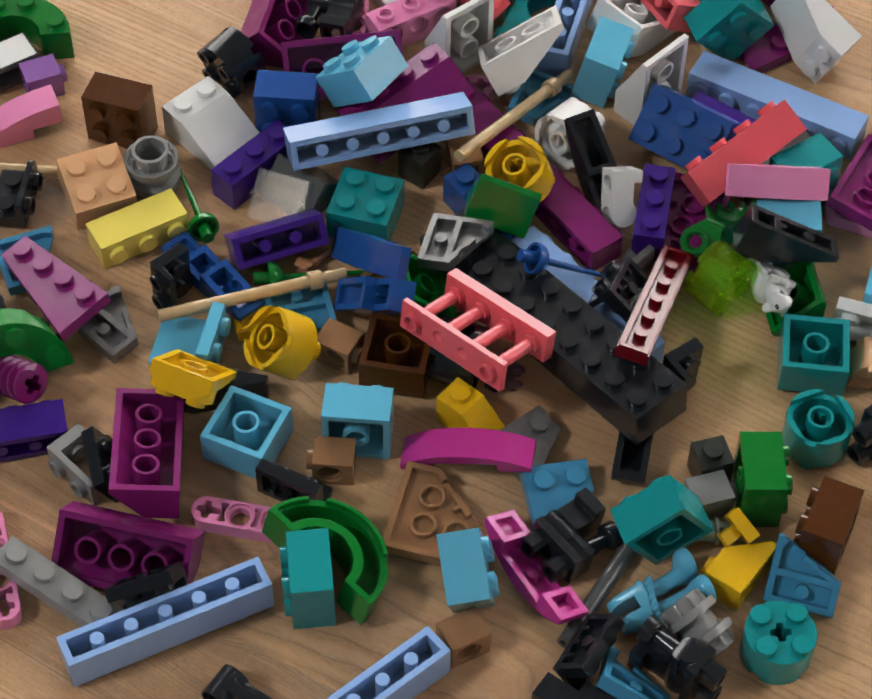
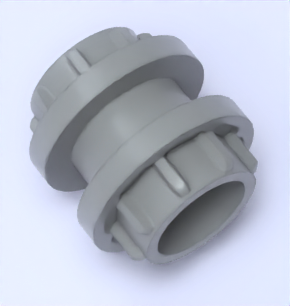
(152, 165)
(694, 618)

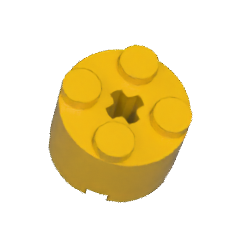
(521, 164)
(281, 342)

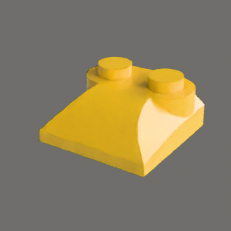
(188, 377)

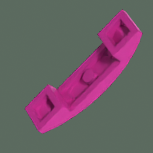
(470, 446)
(549, 599)

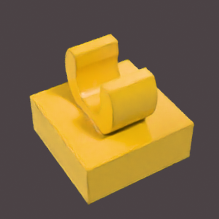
(738, 527)

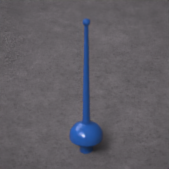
(538, 256)

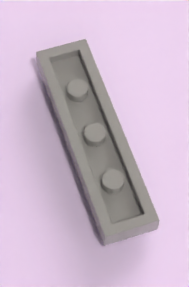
(53, 584)

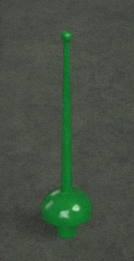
(203, 225)
(275, 274)

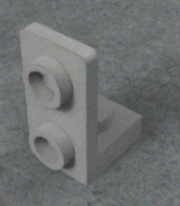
(63, 454)

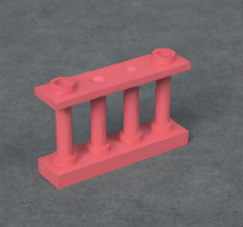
(489, 309)

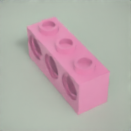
(412, 17)

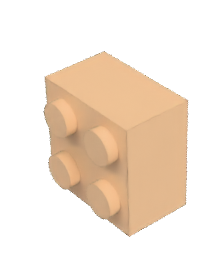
(95, 183)

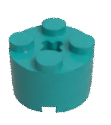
(817, 428)
(778, 641)

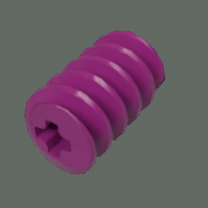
(22, 379)

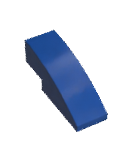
(373, 294)

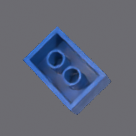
(679, 126)

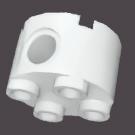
(552, 133)

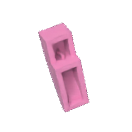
(28, 113)
(777, 182)

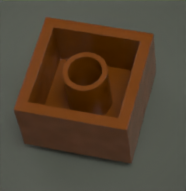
(118, 110)
(394, 357)
(828, 521)

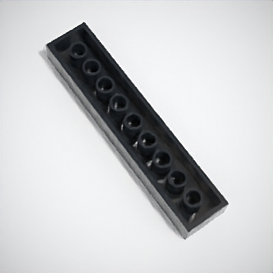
(623, 392)

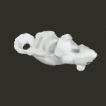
(772, 287)

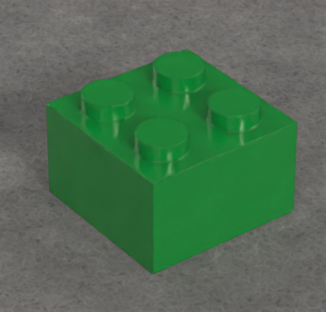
(762, 477)

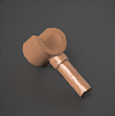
(305, 265)

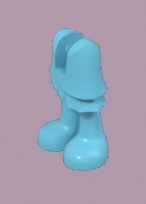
(644, 593)

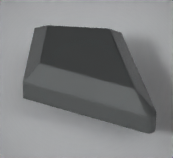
(642, 259)

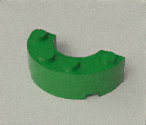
(40, 22)
(33, 338)
(352, 541)

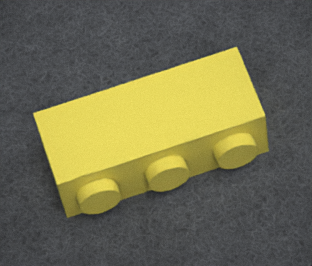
(137, 228)

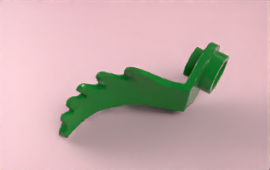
(715, 227)

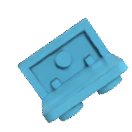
(194, 335)

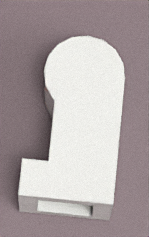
(618, 194)

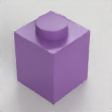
(43, 72)

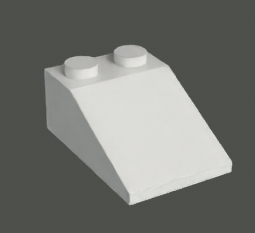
(632, 13)
(464, 31)
(814, 34)
(516, 53)
(663, 68)
(207, 122)

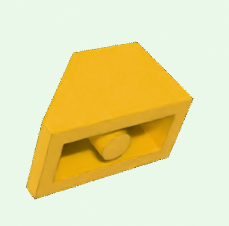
(465, 408)
(738, 571)

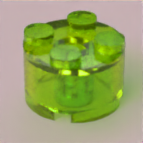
(719, 277)

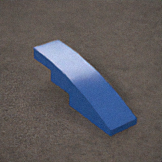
(370, 253)
(214, 276)

